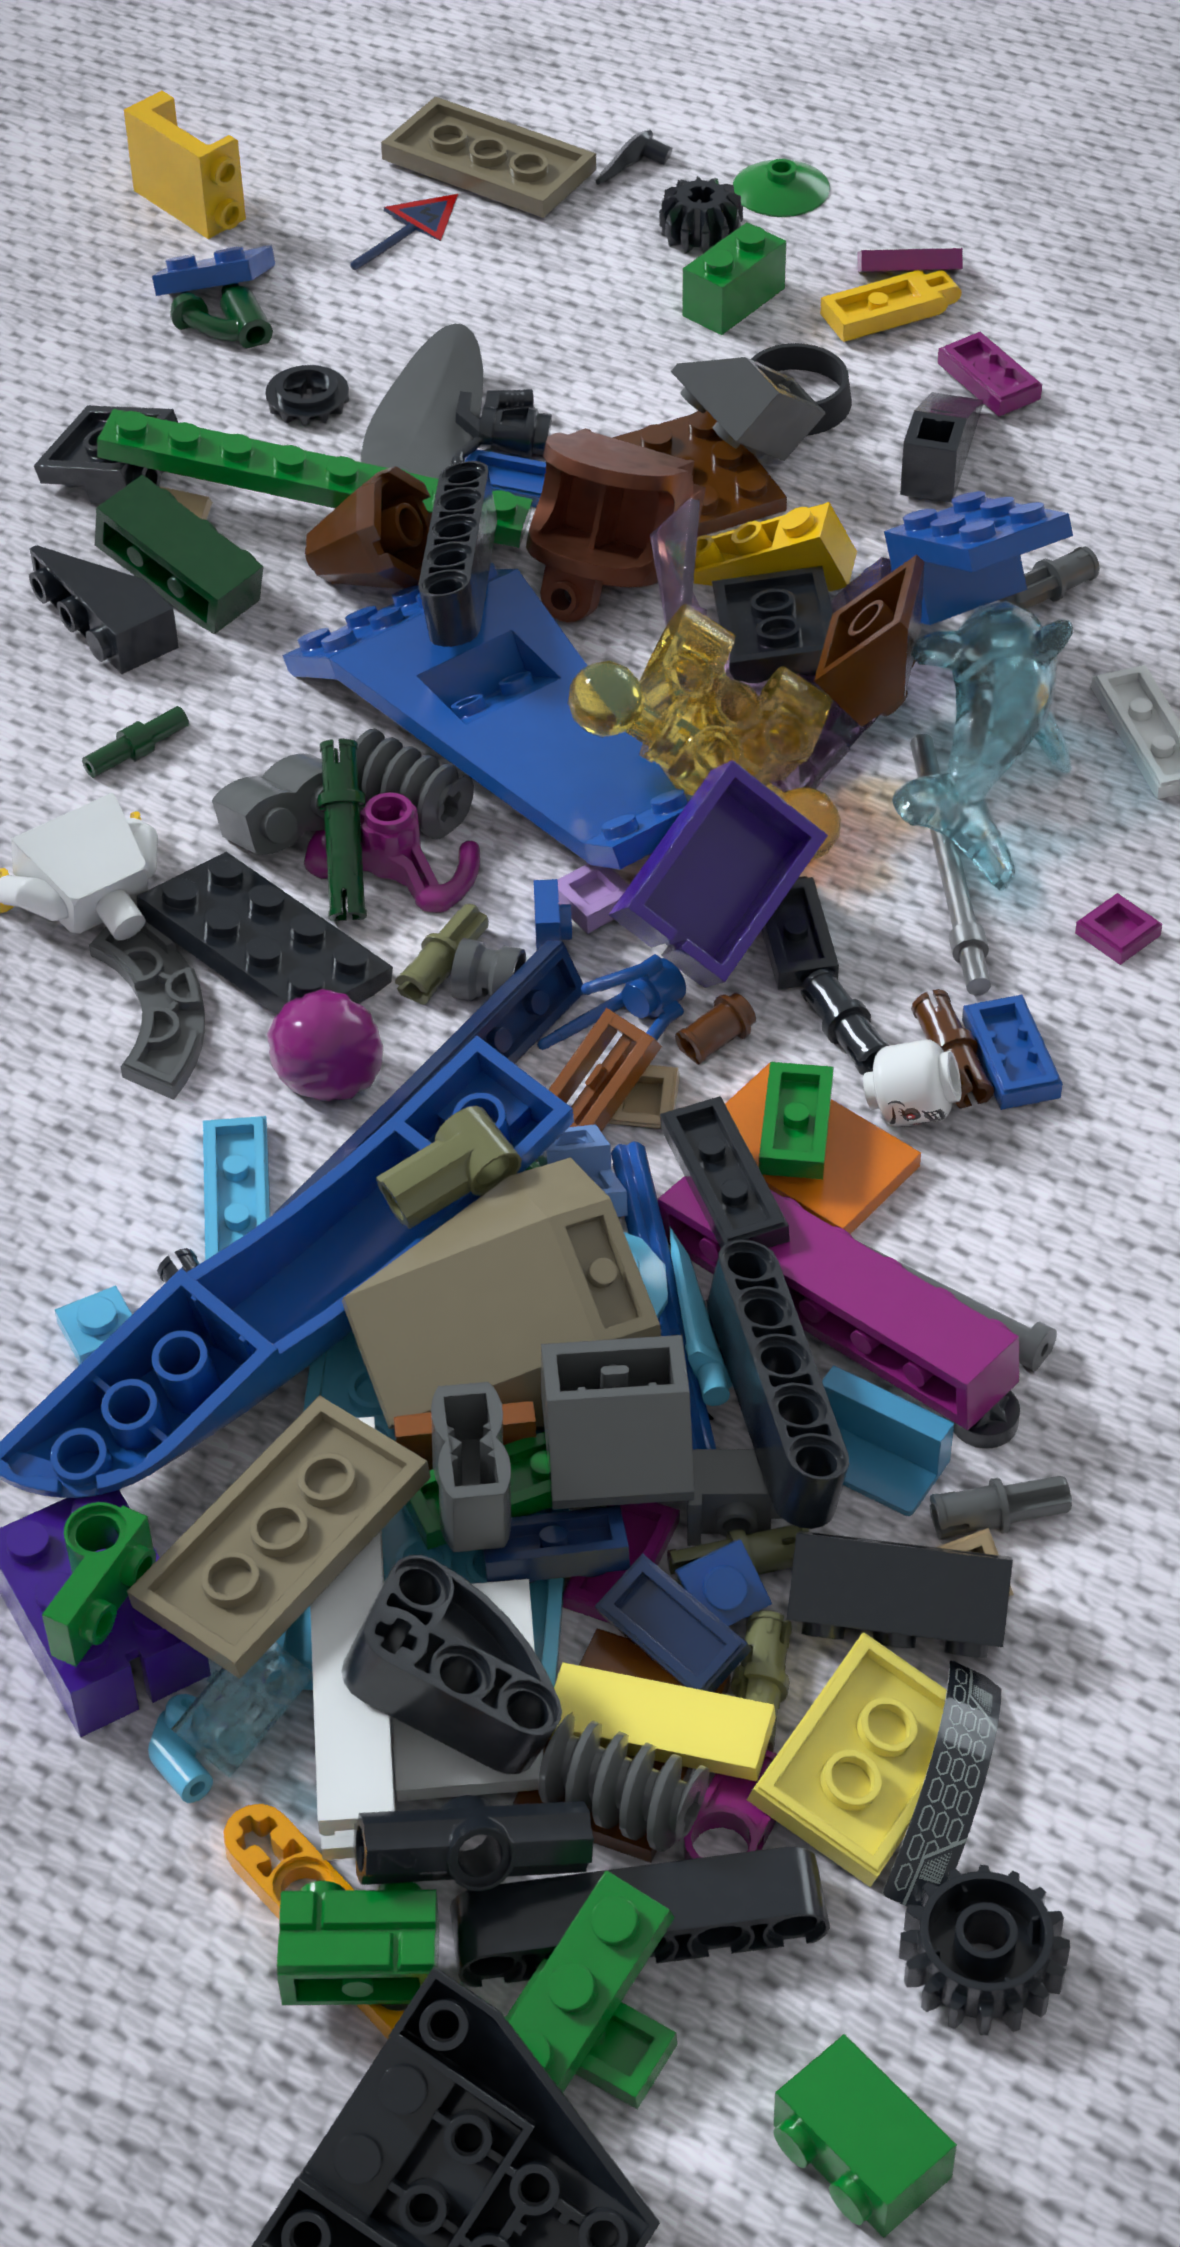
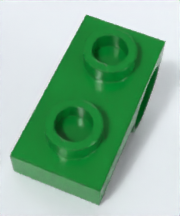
(99, 1580)

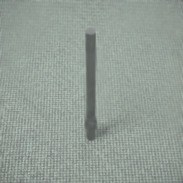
(967, 937)

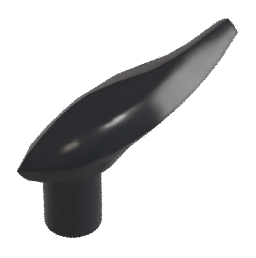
(633, 151)

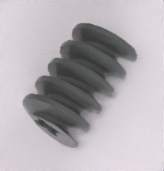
(433, 789)
(620, 1787)

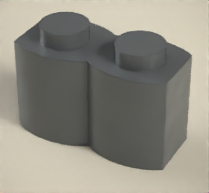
(272, 809)
(471, 1466)

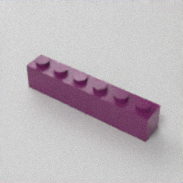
(874, 1310)

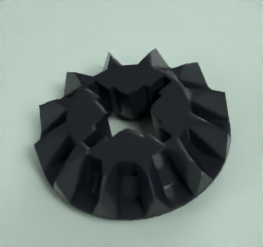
(288, 388)

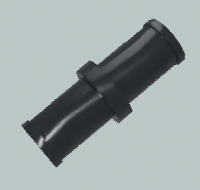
(843, 1018)

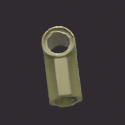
(465, 1158)

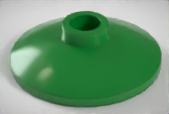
(781, 188)

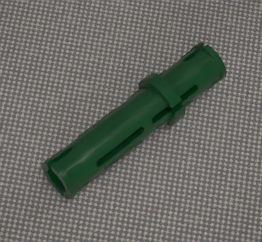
(342, 807)

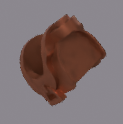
(599, 515)

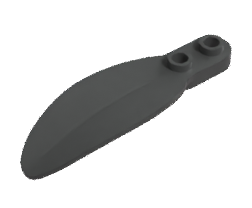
(418, 413)

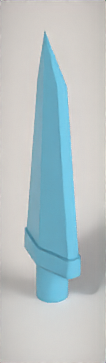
(699, 1334)

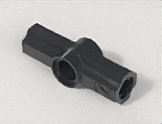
(427, 1842)

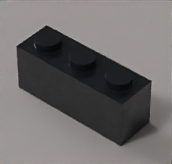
(899, 1592)

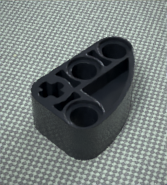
(453, 1667)

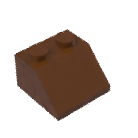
(871, 645)

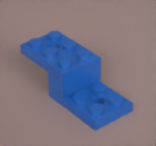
(973, 549)

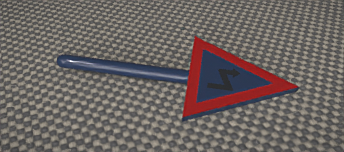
(425, 216)

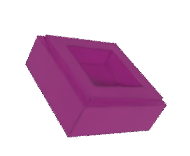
(1118, 928)

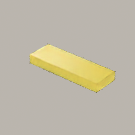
(696, 1724)

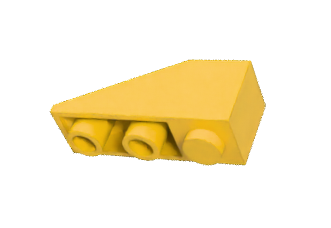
(783, 543)

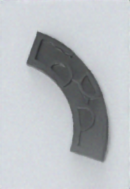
(170, 1005)

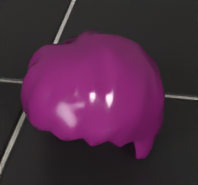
(325, 1046)

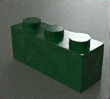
(178, 554)

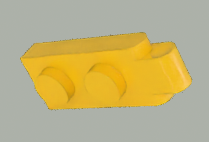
(888, 303)

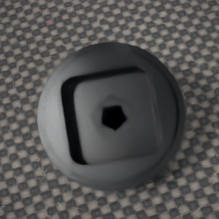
(995, 1427)

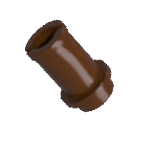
(726, 1020)

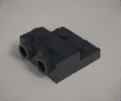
(74, 458)

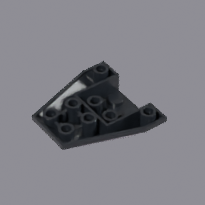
(458, 2147)

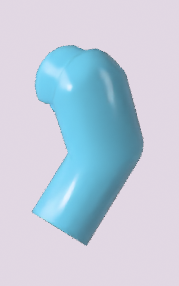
(175, 1757)

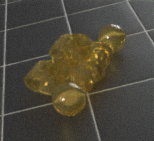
(701, 718)

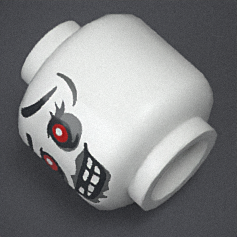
(913, 1083)

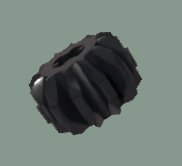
(699, 213)

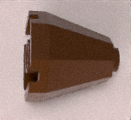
(374, 534)

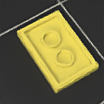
(857, 1760)

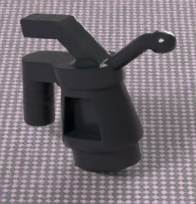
(506, 423)

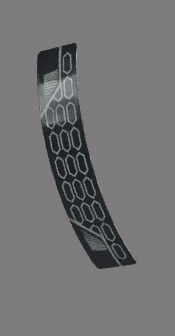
(950, 1786)

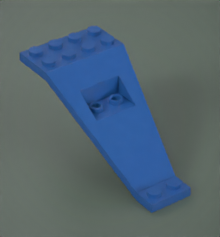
(503, 716)

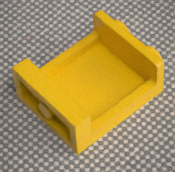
(181, 173)

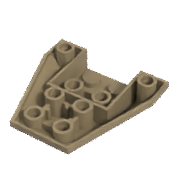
(494, 1283)

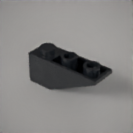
(938, 446)
(111, 609)

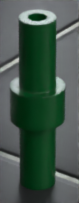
(135, 741)

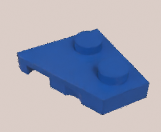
(225, 268)

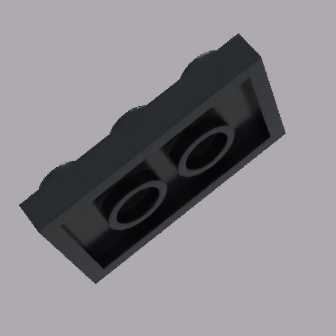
(775, 621)

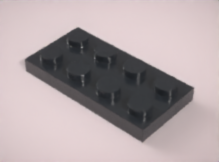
(260, 935)

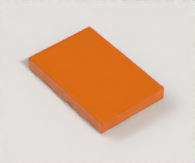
(859, 1167)

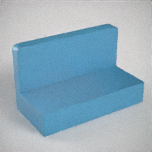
(890, 1442)

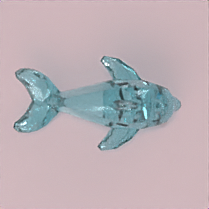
(1004, 698)

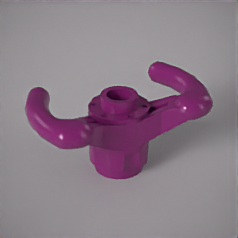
(394, 852)

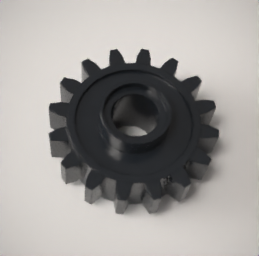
(976, 1982)

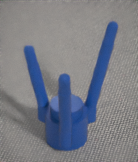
(650, 991)

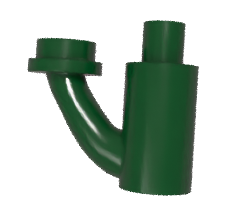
(243, 315)

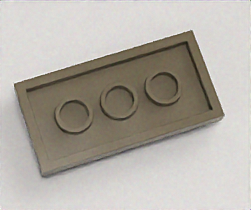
(489, 156)
(279, 1536)

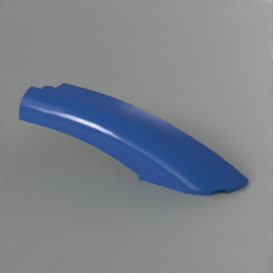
(262, 1305)

